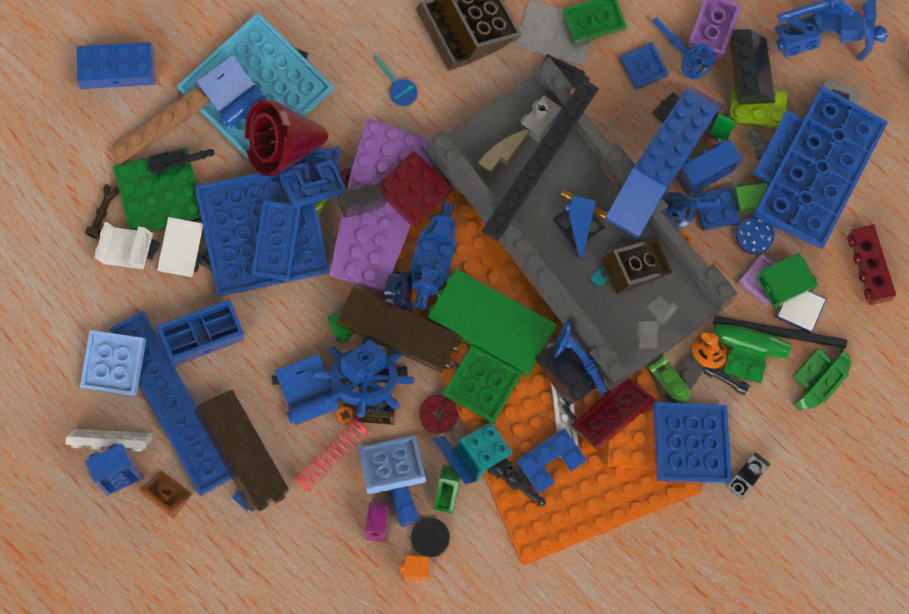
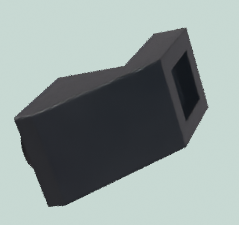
(748, 475)

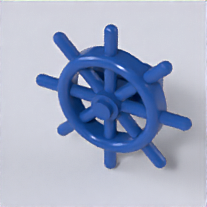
(362, 368)

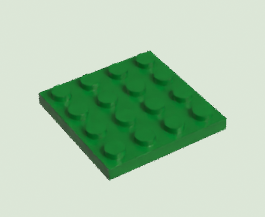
(154, 198)

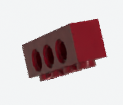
(868, 236)

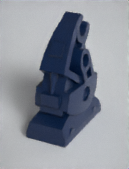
(399, 290)

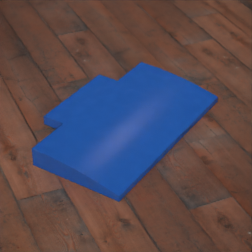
(815, 165)

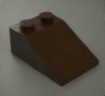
(636, 265)

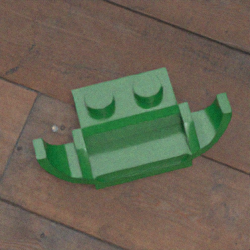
(821, 377)

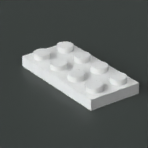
(103, 438)

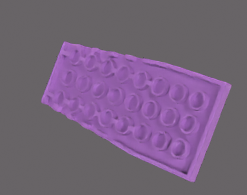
(373, 240)

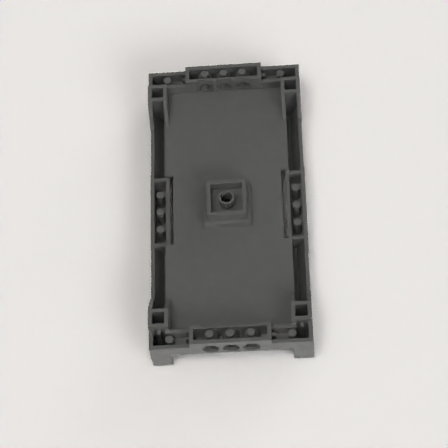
(543, 240)

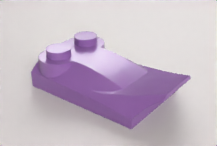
(715, 25)

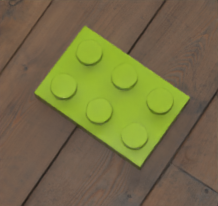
(758, 115)

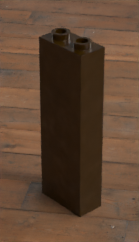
(398, 330)
(242, 451)

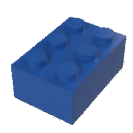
(709, 167)

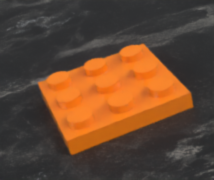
(634, 444)

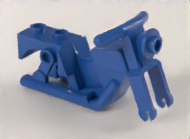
(828, 16)

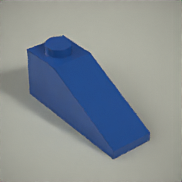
(580, 219)

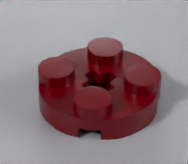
(443, 424)

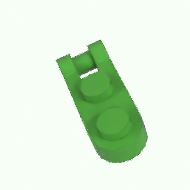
(670, 380)

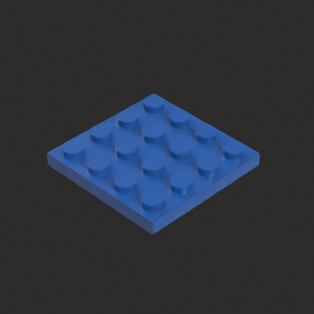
(692, 443)

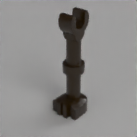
(94, 231)

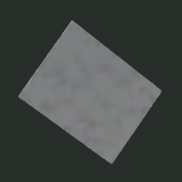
(547, 32)

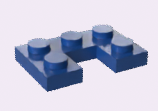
(327, 186)
(558, 445)

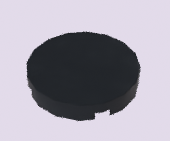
(430, 537)

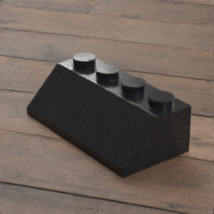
(751, 67)

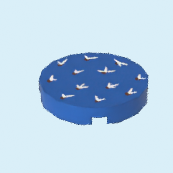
(754, 236)

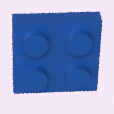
(718, 216)

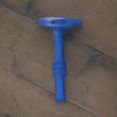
(689, 56)
(678, 209)
(565, 340)

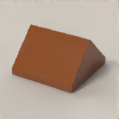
(165, 494)

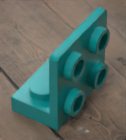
(482, 449)

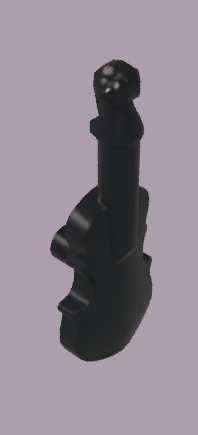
(163, 162)
(514, 479)

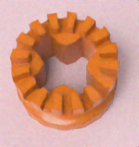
(342, 410)

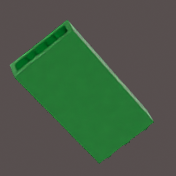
(491, 321)

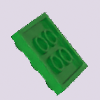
(482, 384)

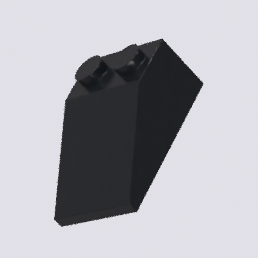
(567, 374)

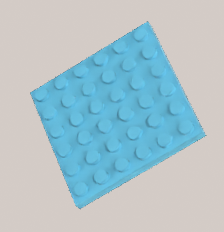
(271, 66)

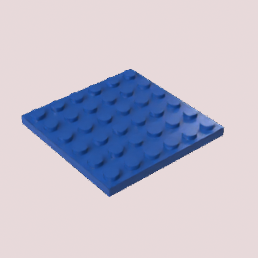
(231, 226)

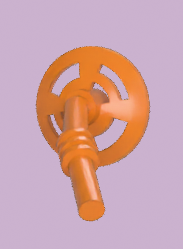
(709, 350)

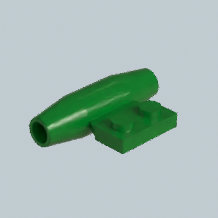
(750, 350)

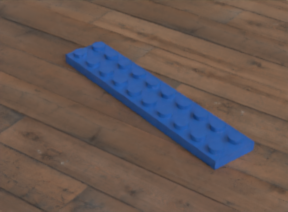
(175, 408)

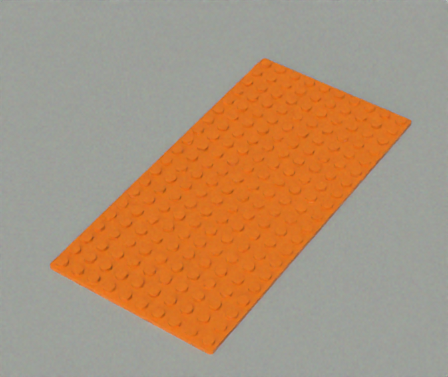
(580, 501)

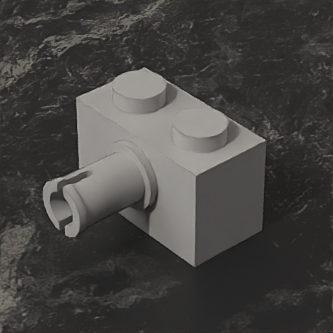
(540, 118)

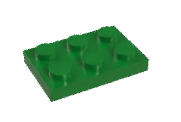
(594, 19)

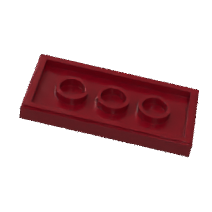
(612, 413)

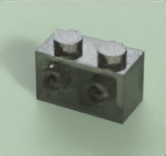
(360, 200)

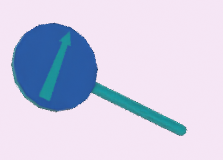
(402, 91)

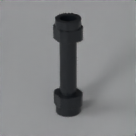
(741, 387)

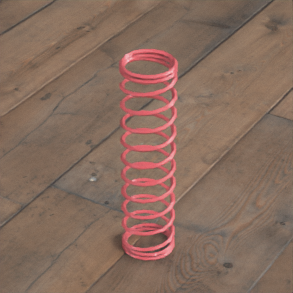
(358, 426)

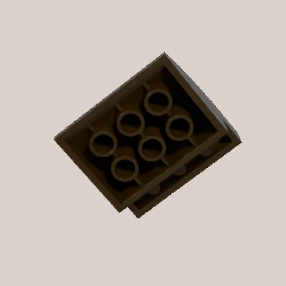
(467, 28)

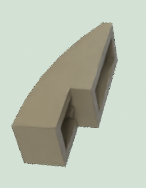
(502, 152)

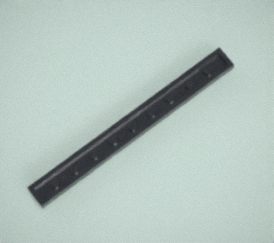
(539, 160)

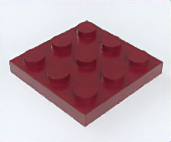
(414, 189)

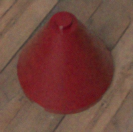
(280, 137)

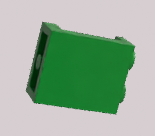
(786, 280)

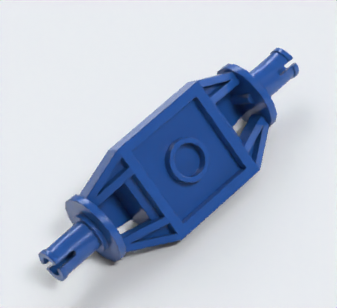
(433, 255)

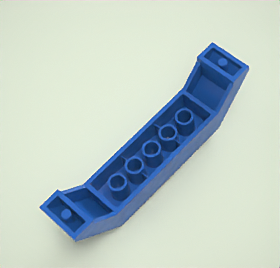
(663, 161)

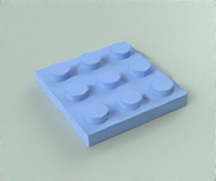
(113, 363)
(391, 464)

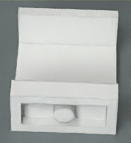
(123, 246)

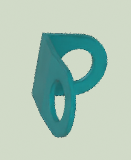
(597, 278)

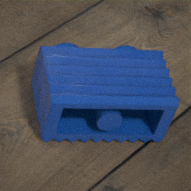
(404, 506)

